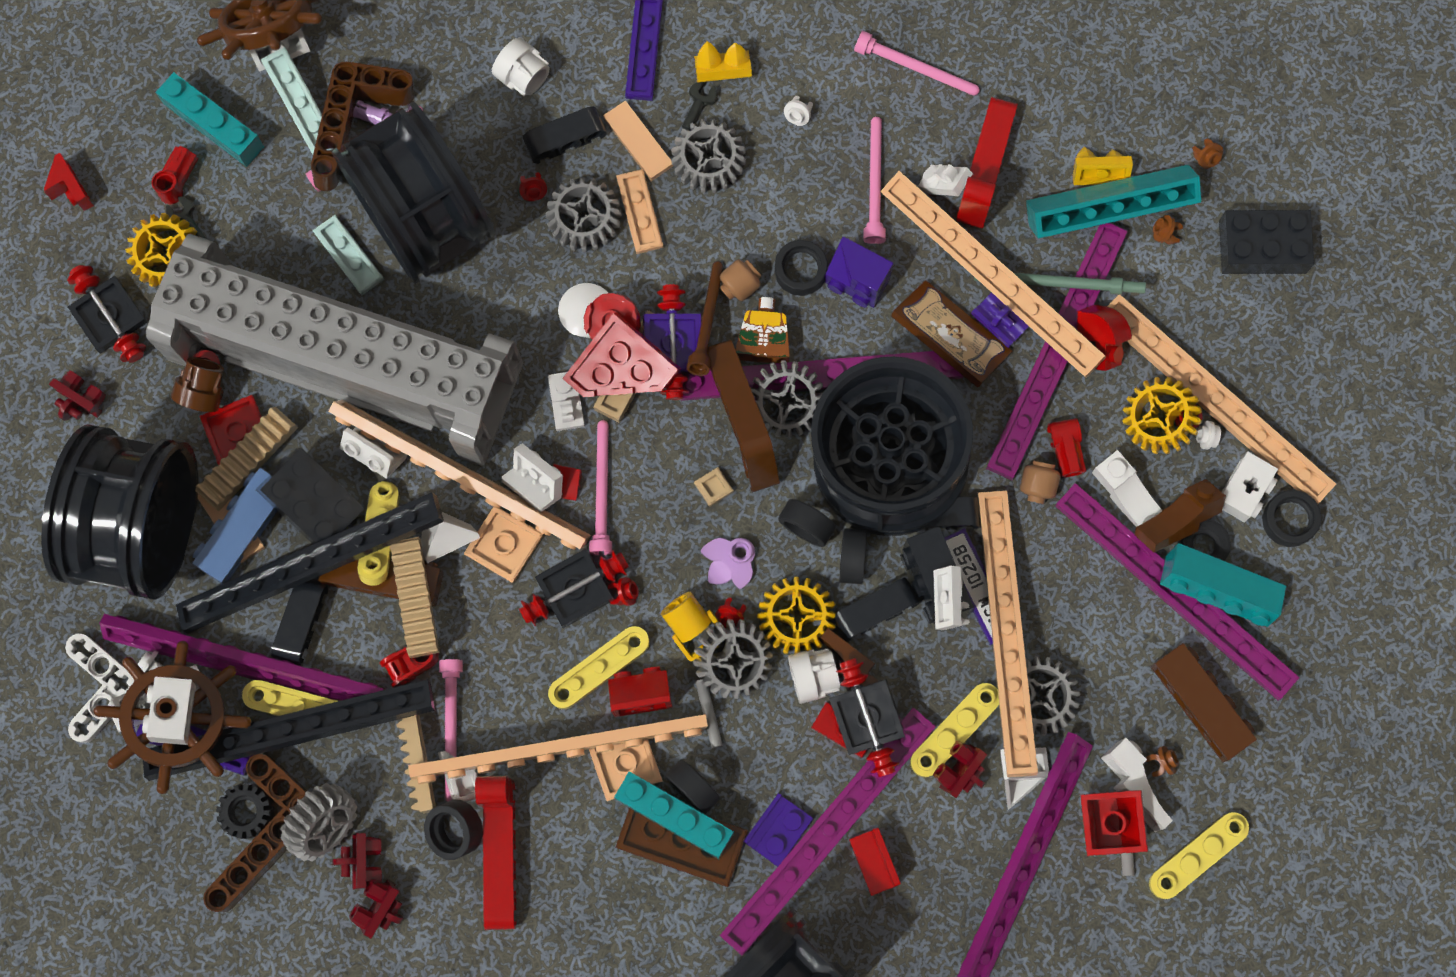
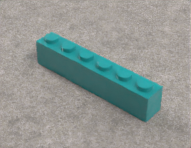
(1113, 201)

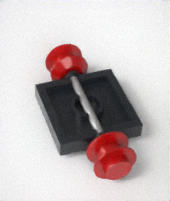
(107, 314)
(574, 588)
(867, 717)

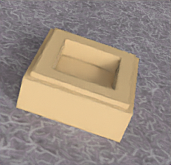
(713, 487)

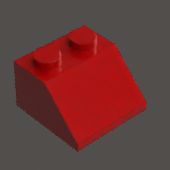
(640, 692)
(1114, 822)

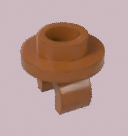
(1210, 155)
(1164, 229)
(1167, 759)

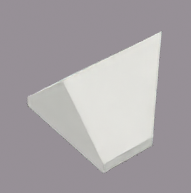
(446, 537)
(1019, 787)

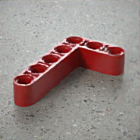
(986, 162)
(499, 841)

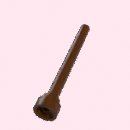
(699, 360)

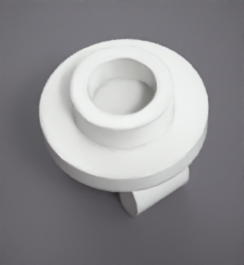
(798, 112)
(148, 663)

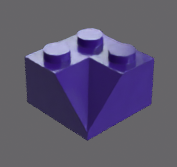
(858, 273)

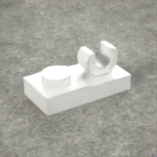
(944, 180)
(565, 403)
(948, 598)

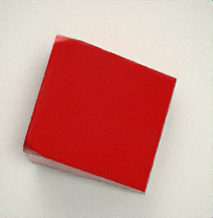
(570, 482)

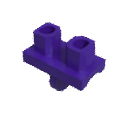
(1000, 320)

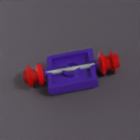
(673, 335)

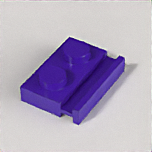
(778, 830)

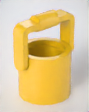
(687, 621)

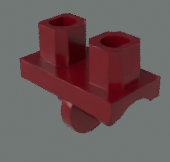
(68, 387)
(964, 773)
(361, 848)
(380, 911)

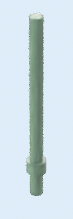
(1115, 285)

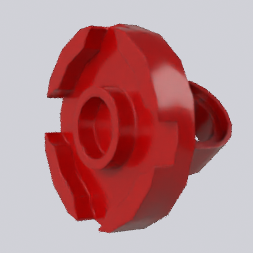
(604, 306)

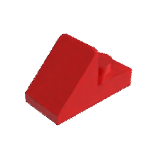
(64, 180)

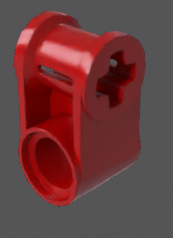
(407, 666)

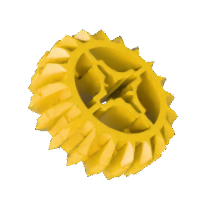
(149, 232)
(1172, 411)
(783, 616)

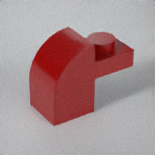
(1108, 330)

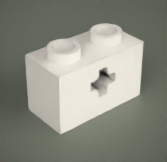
(1256, 473)

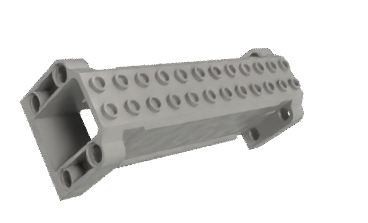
(333, 348)

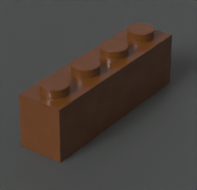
(348, 578)
(1204, 703)

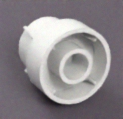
(520, 67)
(813, 674)

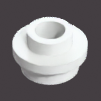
(1208, 435)

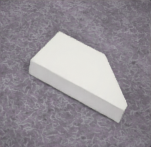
(462, 787)

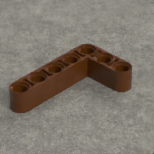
(335, 113)
(744, 416)
(268, 836)

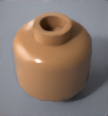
(740, 280)
(1040, 481)

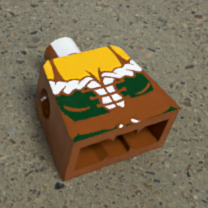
(763, 334)

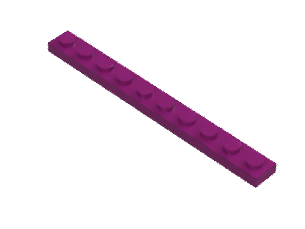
(1050, 363)
(827, 370)
(1148, 568)
(218, 657)
(821, 839)
(1026, 857)

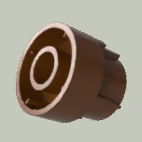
(199, 385)

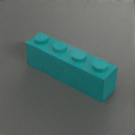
(210, 119)
(1223, 585)
(674, 815)

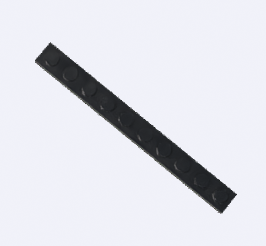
(310, 562)
(312, 724)

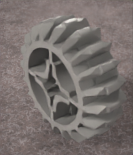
(727, 167)
(562, 205)
(773, 396)
(744, 658)
(1059, 679)
(318, 822)

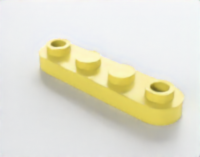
(376, 506)
(598, 667)
(280, 699)
(956, 727)
(1199, 855)

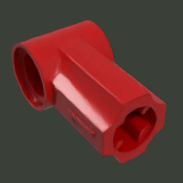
(174, 173)
(1066, 442)

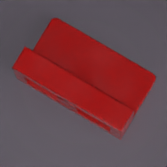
(874, 861)

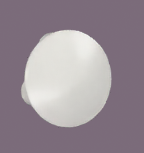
(574, 304)

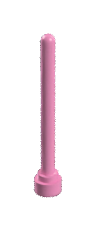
(868, 45)
(874, 231)
(601, 540)
(450, 672)

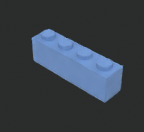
(231, 536)

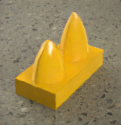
(715, 66)
(1100, 170)

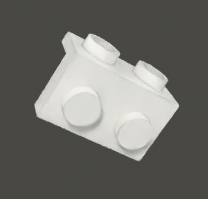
(371, 452)
(534, 479)

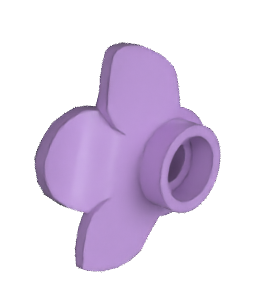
(726, 564)

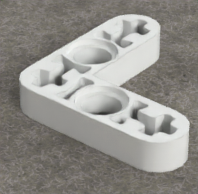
(107, 690)

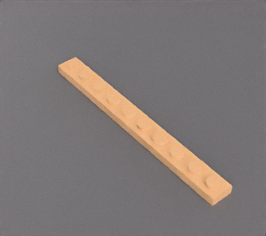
(993, 274)
(1223, 404)
(449, 469)
(1007, 635)
(546, 751)

